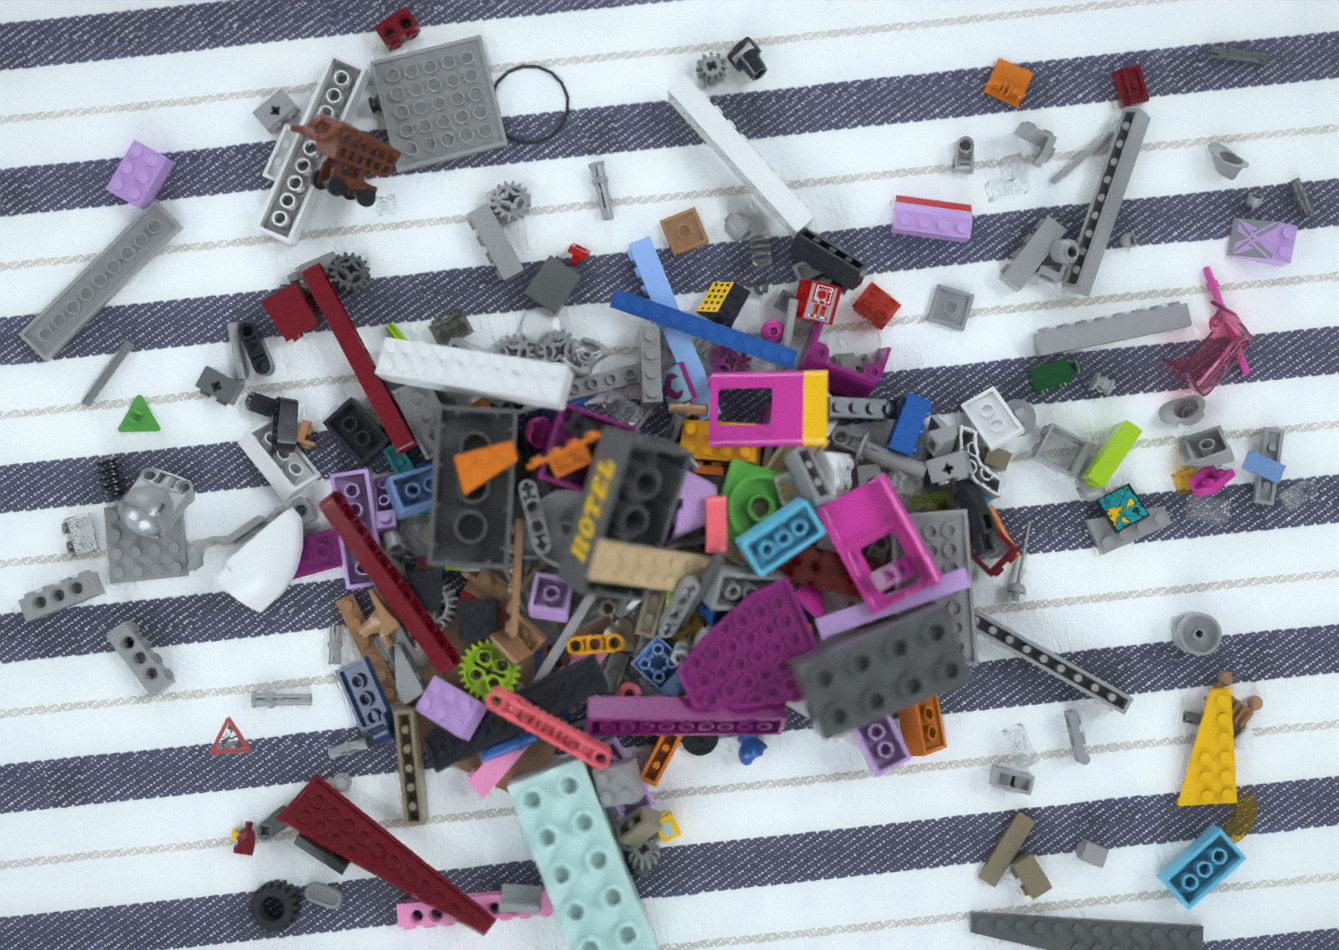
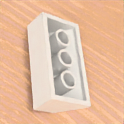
(284, 471)

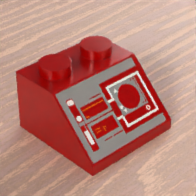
(817, 302)

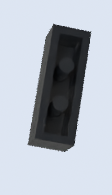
(322, 854)

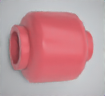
(625, 686)

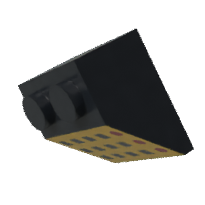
(723, 303)

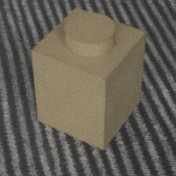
(997, 459)

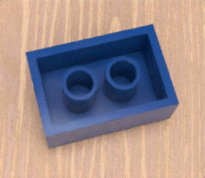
(908, 424)

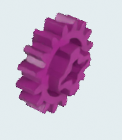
(722, 362)

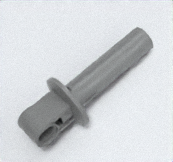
(862, 448)

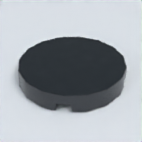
(699, 744)

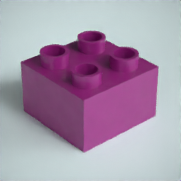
(559, 436)

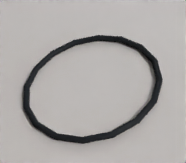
(565, 93)

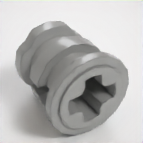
(1101, 384)

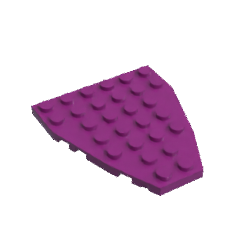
(747, 652)

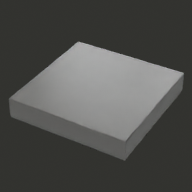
(950, 307)

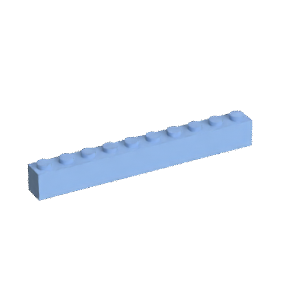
(680, 344)

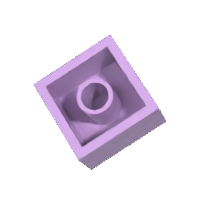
(550, 598)

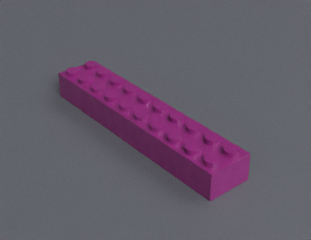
(677, 716)

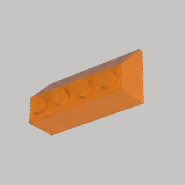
(923, 727)

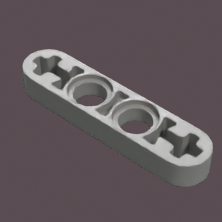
(538, 515)
(686, 589)

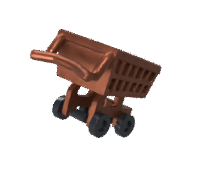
(329, 142)

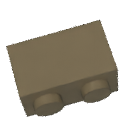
(639, 826)
(1030, 875)

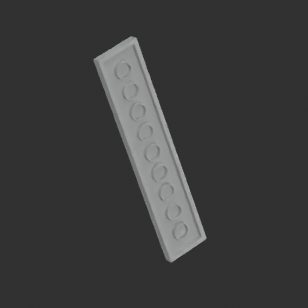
(100, 281)

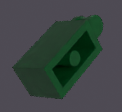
(1052, 374)

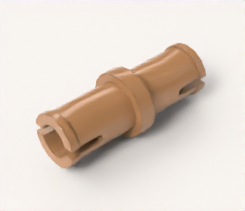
(689, 409)

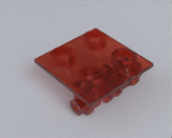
(876, 306)

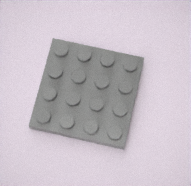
(144, 558)

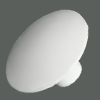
(538, 323)

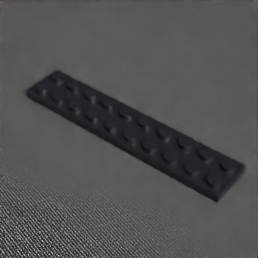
(552, 694)

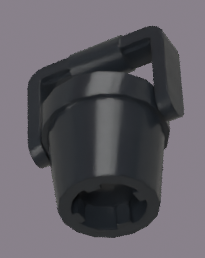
(750, 61)

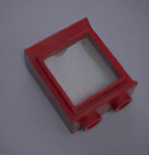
(993, 563)

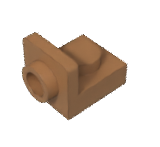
(305, 431)

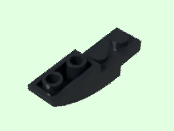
(979, 516)

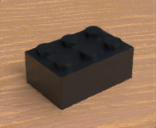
(357, 431)

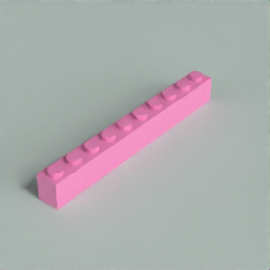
(492, 771)

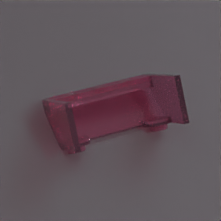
(1215, 354)

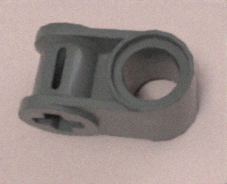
(275, 826)

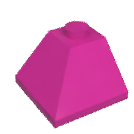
(810, 598)

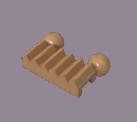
(1240, 713)

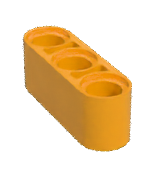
(586, 647)

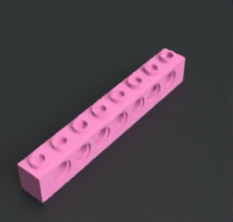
(409, 921)

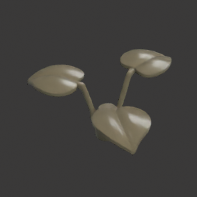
(620, 626)

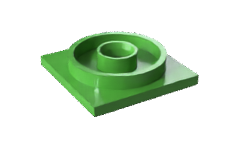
(741, 487)

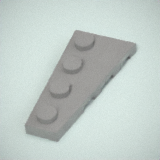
(1107, 540)

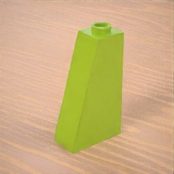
(1111, 453)

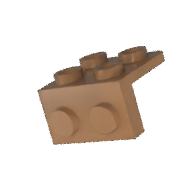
(520, 648)

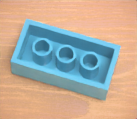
(780, 536)
(1201, 867)

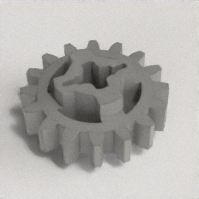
(504, 206)
(562, 343)
(520, 347)

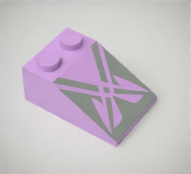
(1262, 241)

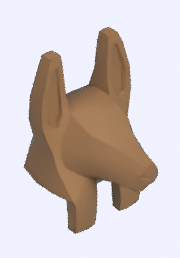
(381, 620)

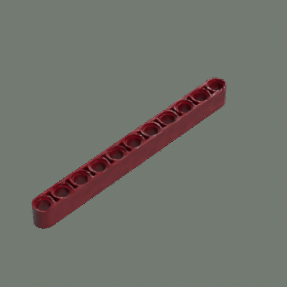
(359, 358)
(389, 582)

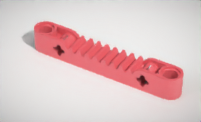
(548, 727)

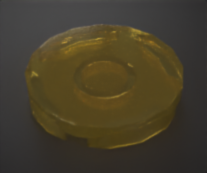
(694, 624)

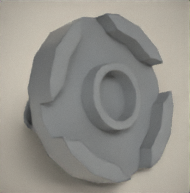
(1024, 413)

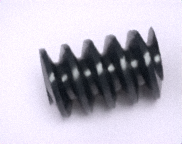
(111, 477)

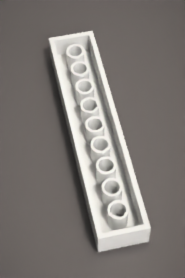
(739, 156)
(292, 191)
(475, 373)

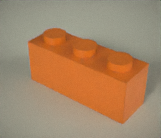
(658, 758)

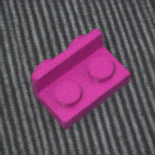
(1209, 480)

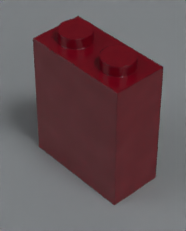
(292, 311)

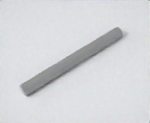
(1081, 157)

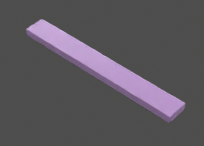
(861, 614)

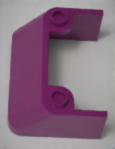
(842, 380)

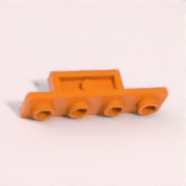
(568, 458)

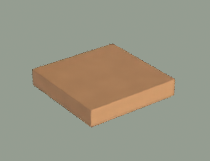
(684, 231)

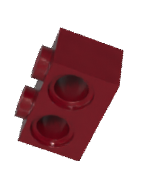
(394, 25)

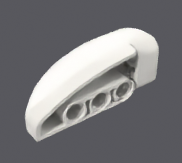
(266, 563)

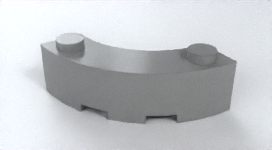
(982, 477)

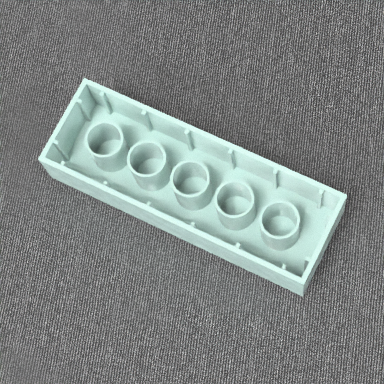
(580, 858)

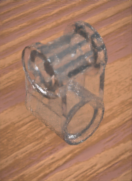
(1293, 496)

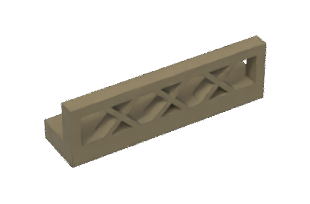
(649, 613)

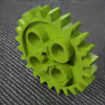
(482, 686)

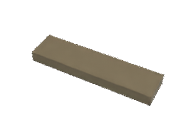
(1006, 849)

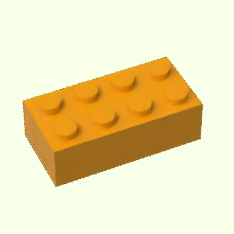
(696, 439)

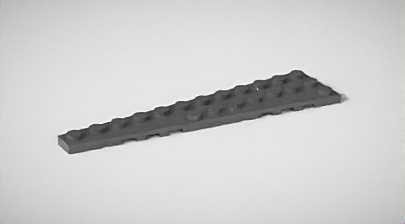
(1086, 933)

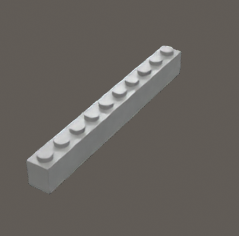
(1107, 200)
(1052, 663)

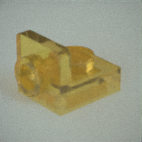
(1181, 478)

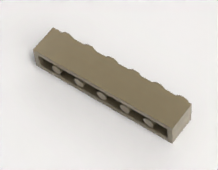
(411, 765)

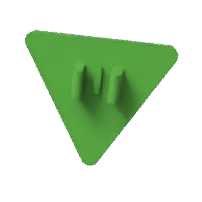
(139, 418)

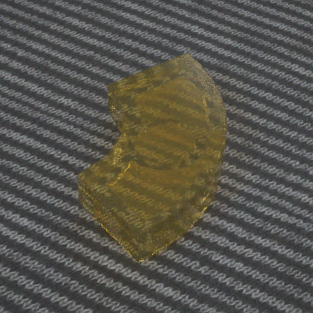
(1243, 818)

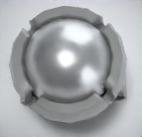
(155, 502)

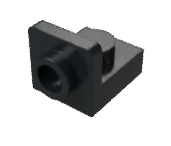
(260, 404)

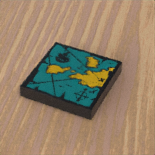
(1122, 508)

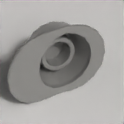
(1226, 161)
(1183, 410)

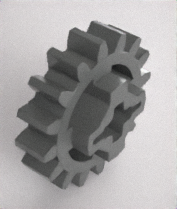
(340, 272)

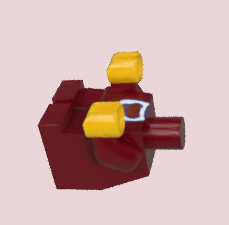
(245, 839)

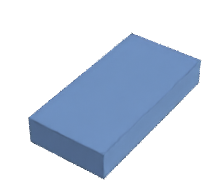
(1263, 467)

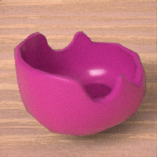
(537, 431)

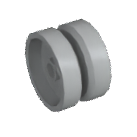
(1207, 629)

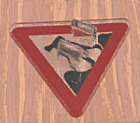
(229, 740)

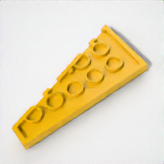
(1211, 763)

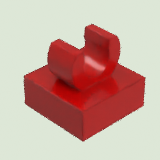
(578, 253)

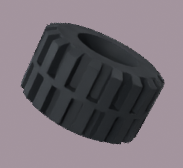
(262, 915)

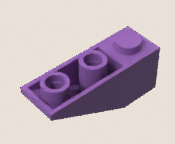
(385, 515)

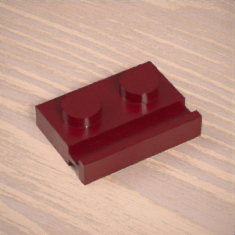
(1130, 86)

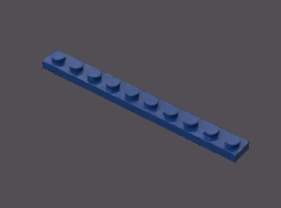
(703, 329)

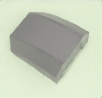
(1206, 448)

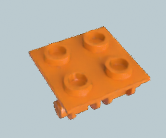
(1008, 82)

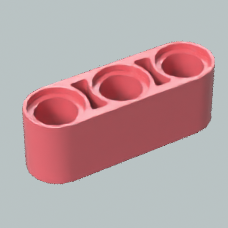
(716, 524)

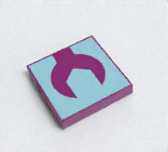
(677, 384)

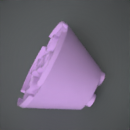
(691, 506)

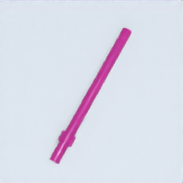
(1213, 285)

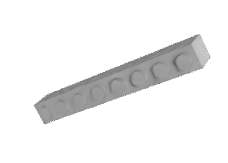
(1112, 330)

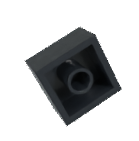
(477, 618)

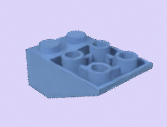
(656, 666)

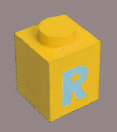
(669, 826)

